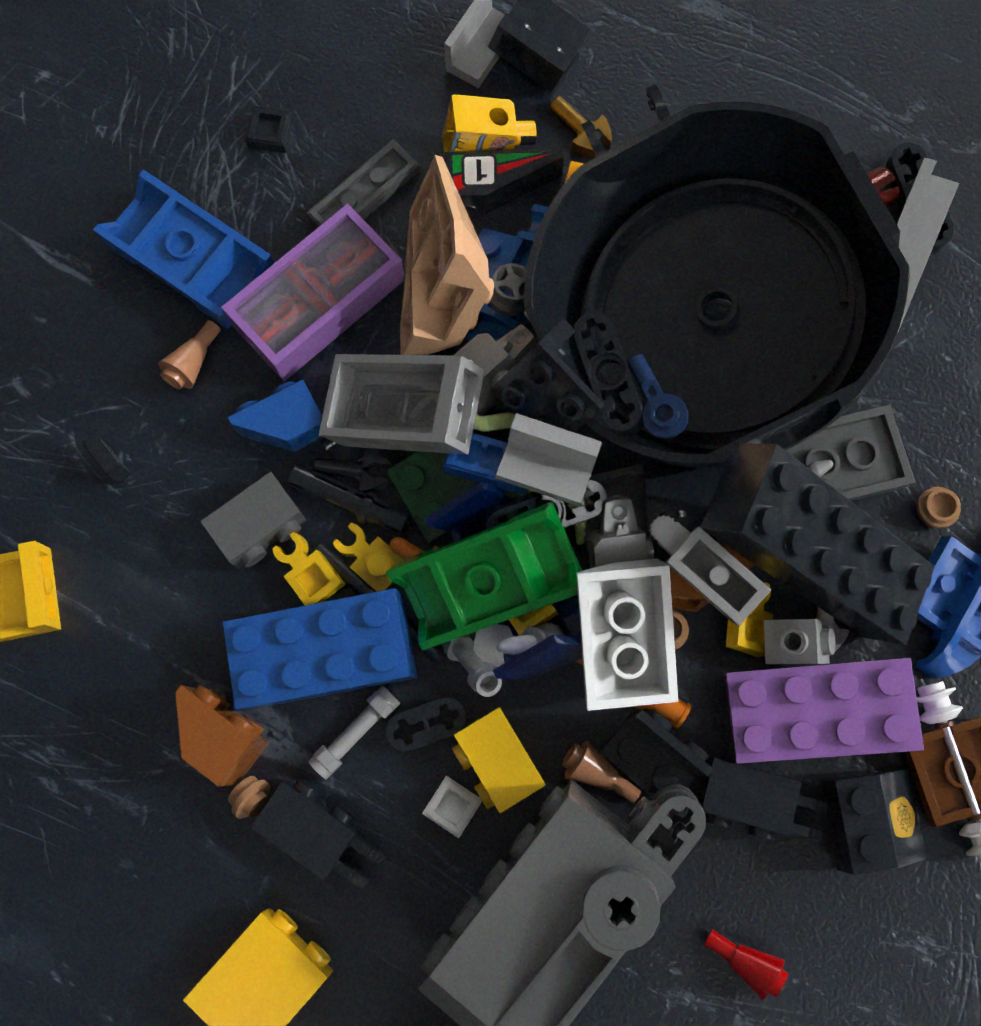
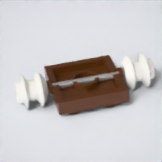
(949, 766)

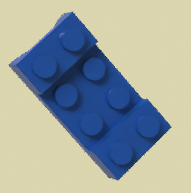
(184, 247)

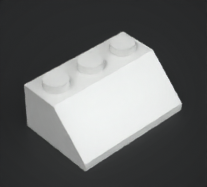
(627, 634)

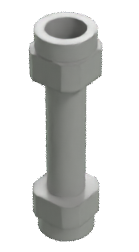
(480, 673)
(327, 759)

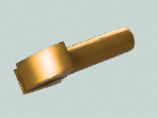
(573, 119)

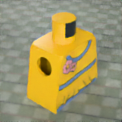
(484, 125)

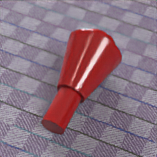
(758, 969)

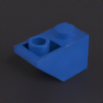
(281, 420)

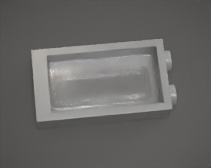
(402, 402)

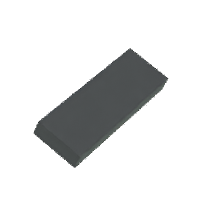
(369, 184)

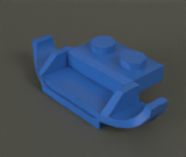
(501, 250)
(952, 609)

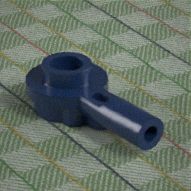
(664, 413)

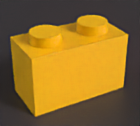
(498, 760)

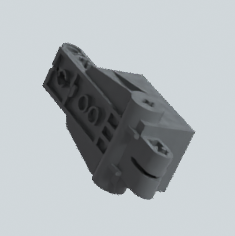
(561, 909)

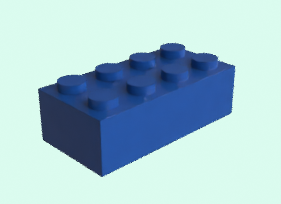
(319, 649)

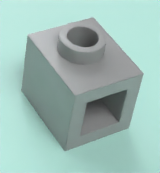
(798, 641)

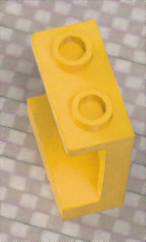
(27, 592)
(261, 976)

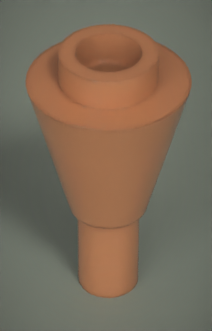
(184, 363)
(589, 767)

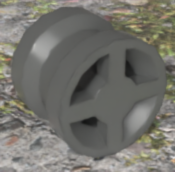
(513, 279)

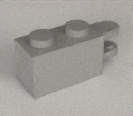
(709, 569)

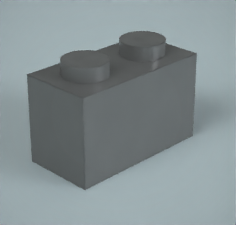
(254, 522)

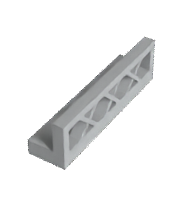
(922, 221)

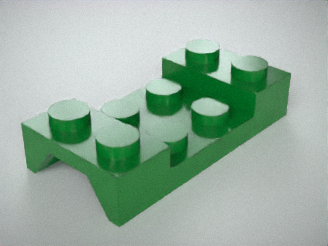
(489, 576)

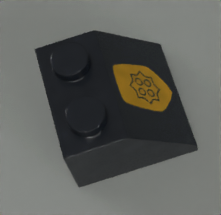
(874, 821)

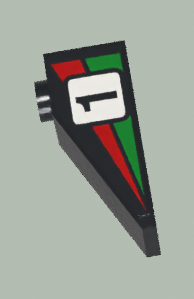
(497, 177)

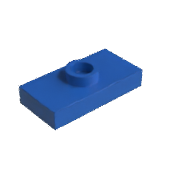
(481, 463)

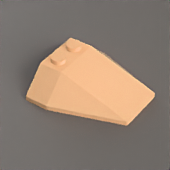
(443, 268)

